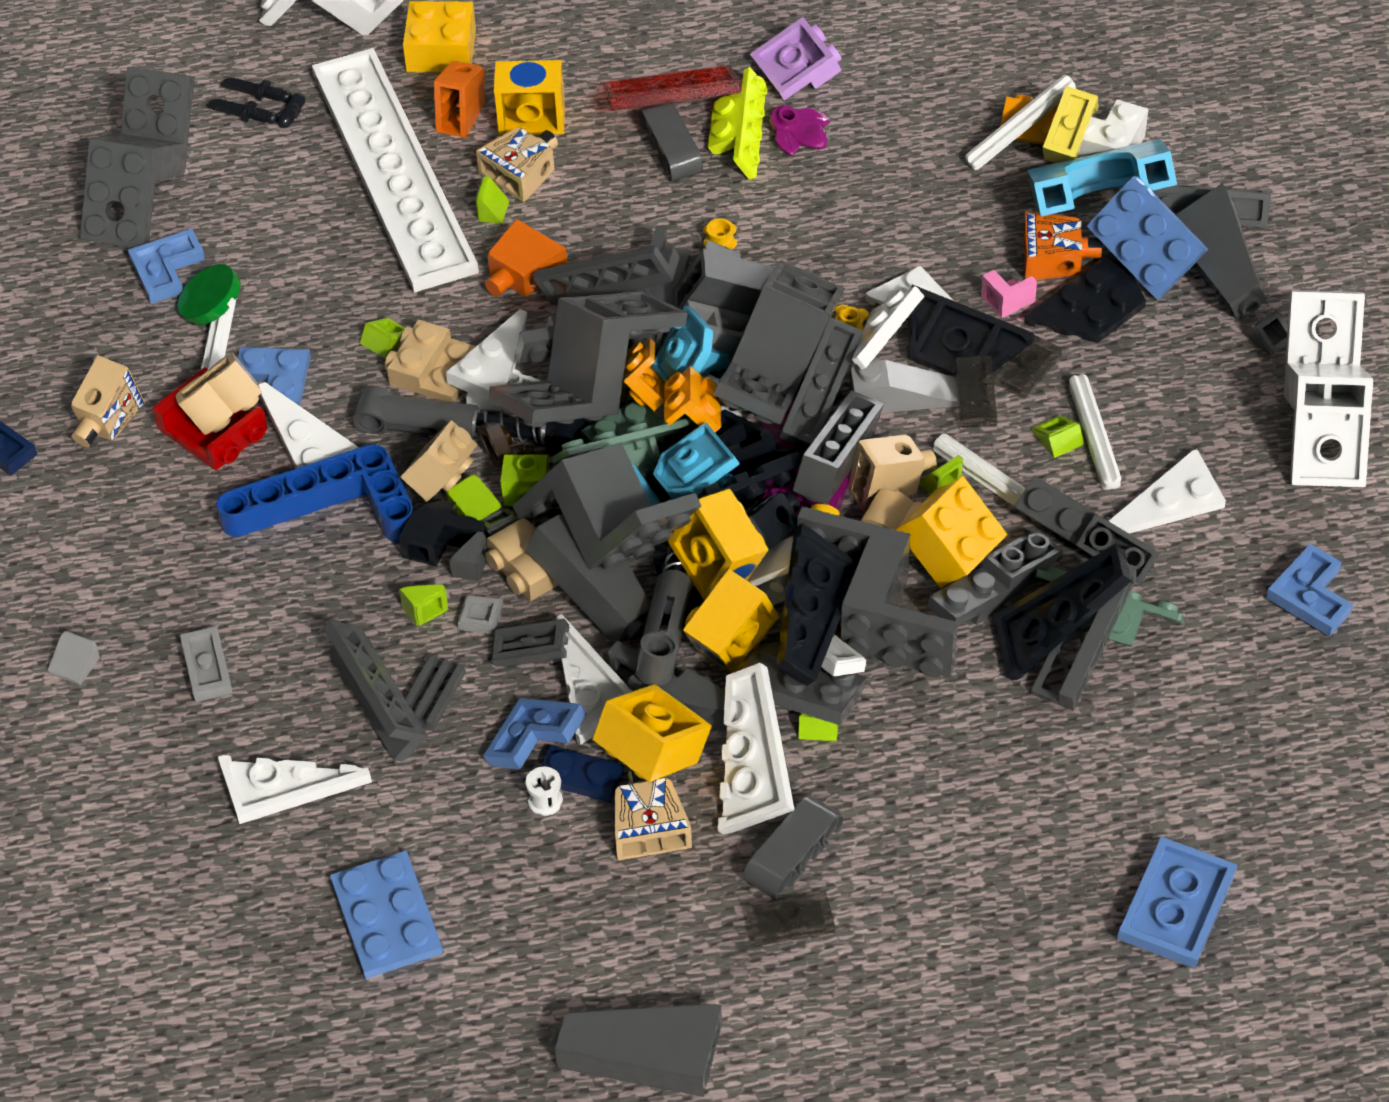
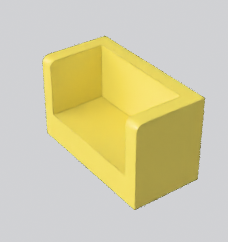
(1069, 125)

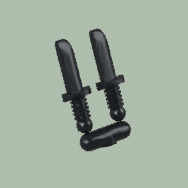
(260, 91)

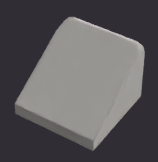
(73, 658)

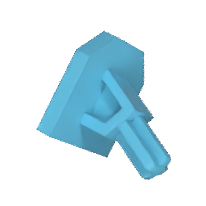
(689, 347)
(695, 463)

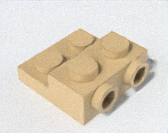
(424, 360)

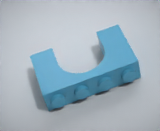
(1060, 183)

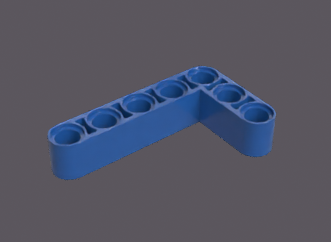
(319, 486)

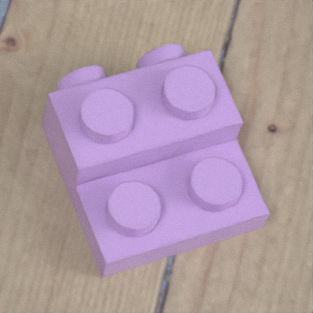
(797, 59)

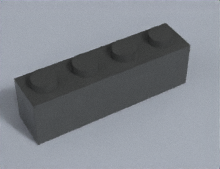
(834, 449)

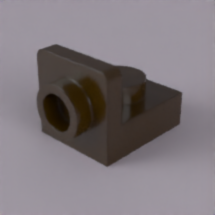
(498, 442)

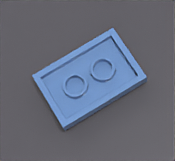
(1147, 237)
(1177, 902)
(386, 914)

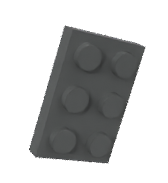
(826, 698)

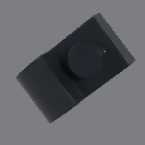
(433, 529)

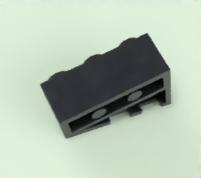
(745, 440)

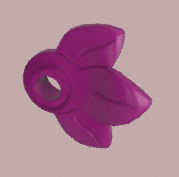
(798, 128)

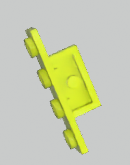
(738, 123)

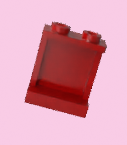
(212, 448)

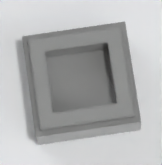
(480, 614)

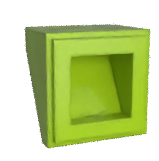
(491, 202)
(382, 336)
(1059, 435)
(943, 475)
(473, 498)
(424, 602)
(816, 729)

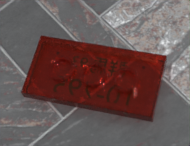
(671, 87)

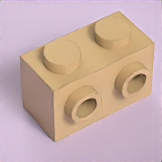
(440, 461)

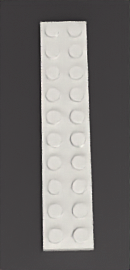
(395, 170)

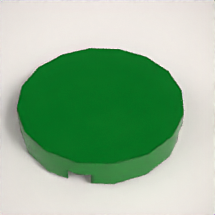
(208, 293)

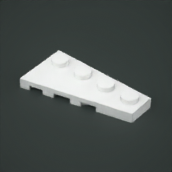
(754, 759)

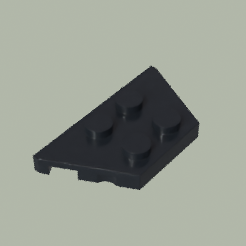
(1092, 302)
(952, 330)

